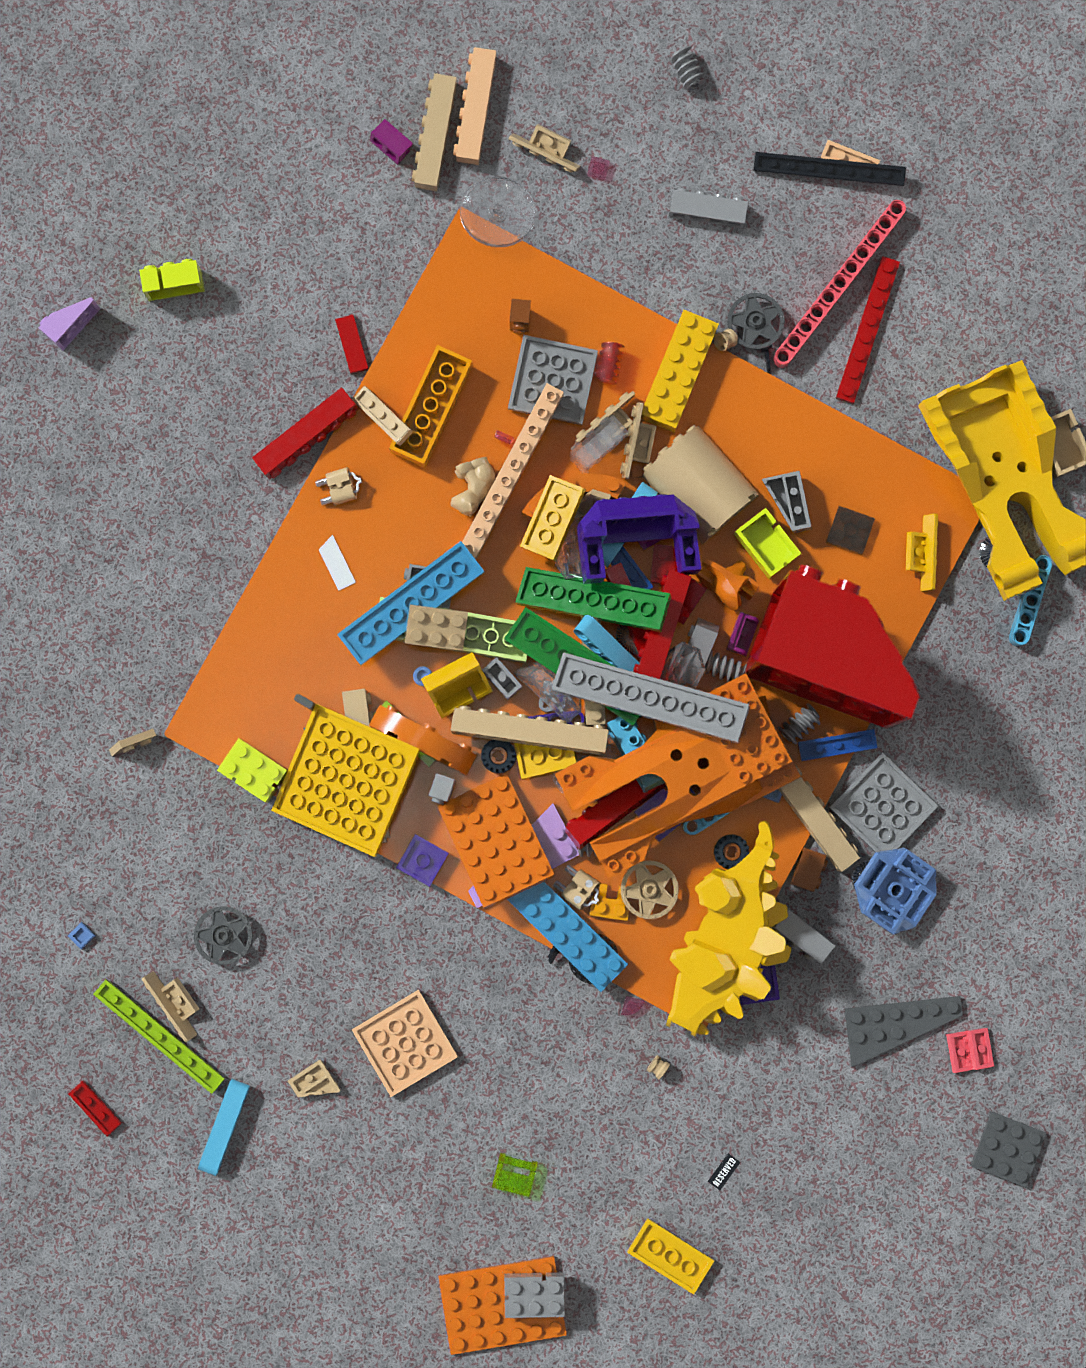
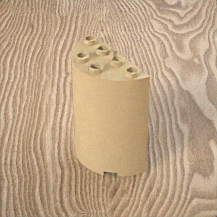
(701, 479)

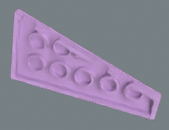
(553, 840)

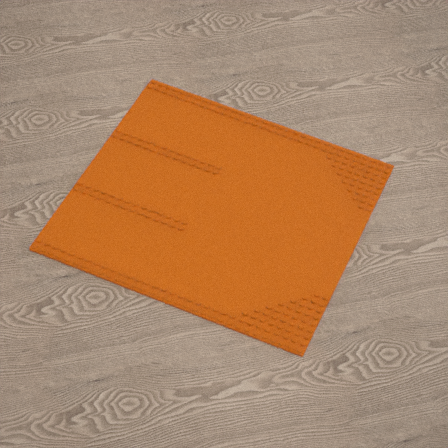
(290, 613)

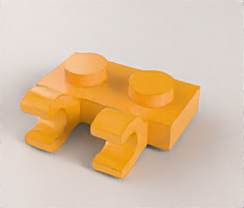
(609, 907)

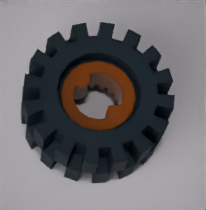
(490, 762)
(722, 847)

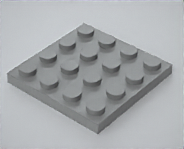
(561, 366)
(883, 805)

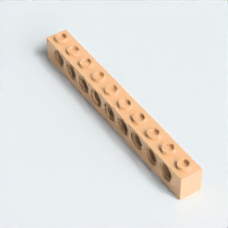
(512, 469)

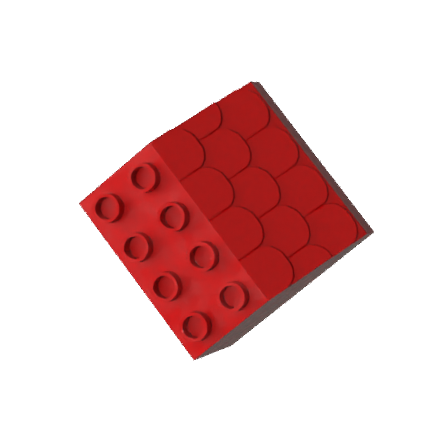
(831, 650)

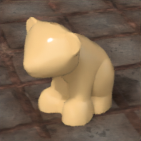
(480, 479)

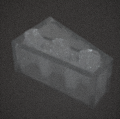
(597, 443)

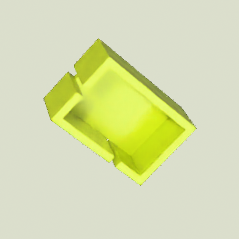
(172, 280)
(767, 546)
(252, 770)

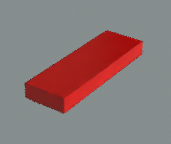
(351, 344)
(95, 1108)

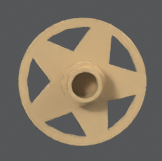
(649, 889)

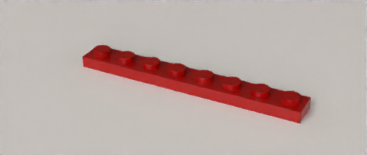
(867, 330)

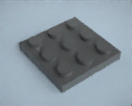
(1008, 1149)

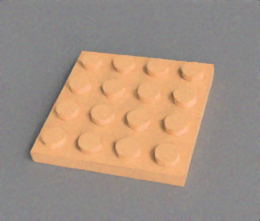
(404, 1043)

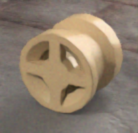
(725, 339)
(658, 1067)

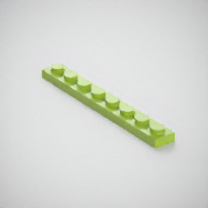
(159, 1036)

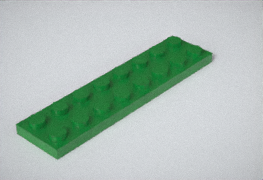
(601, 601)
(546, 646)

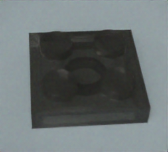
(850, 530)

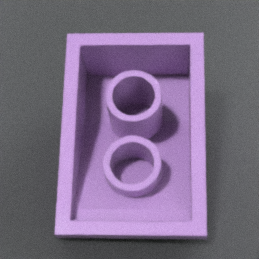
(67, 323)

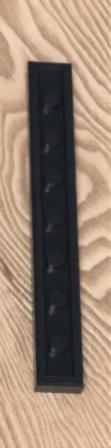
(829, 168)

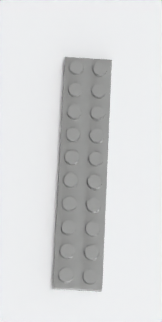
(651, 697)

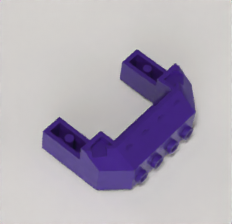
(635, 521)

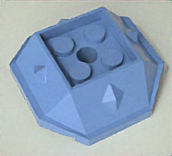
(913, 892)

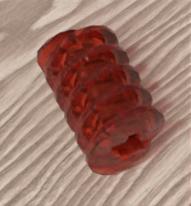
(608, 362)

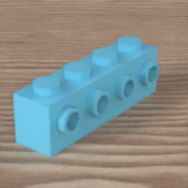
(628, 739)

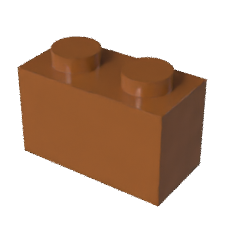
(520, 315)
(809, 869)

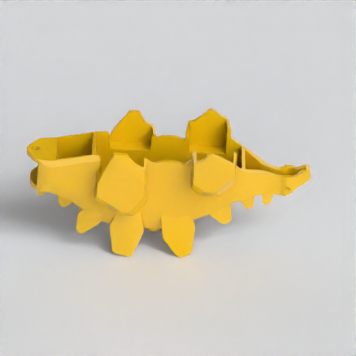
(731, 941)

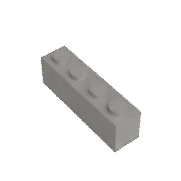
(708, 208)

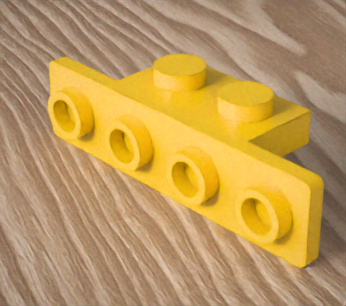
(922, 552)

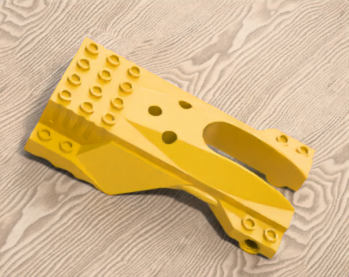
(1005, 453)

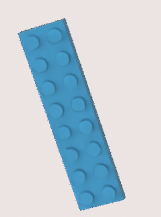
(427, 588)
(569, 934)

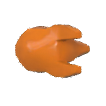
(728, 582)

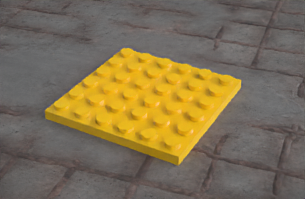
(346, 780)

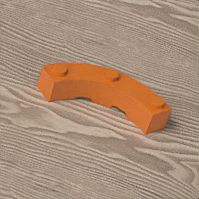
(587, 481)
(423, 737)

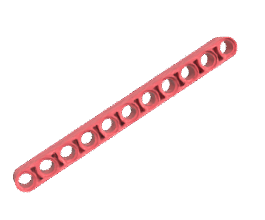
(842, 275)

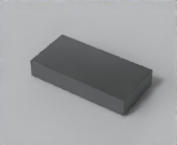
(304, 701)

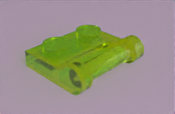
(514, 1181)

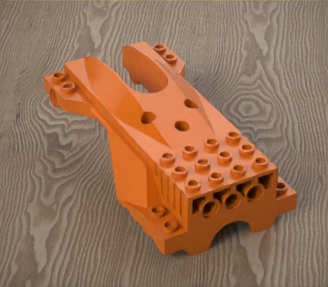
(730, 781)

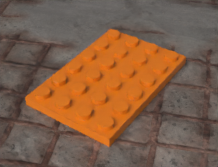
(495, 841)
(476, 1308)

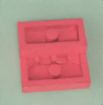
(970, 1050)

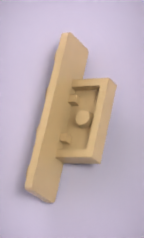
(548, 144)
(611, 410)
(640, 441)
(174, 1002)

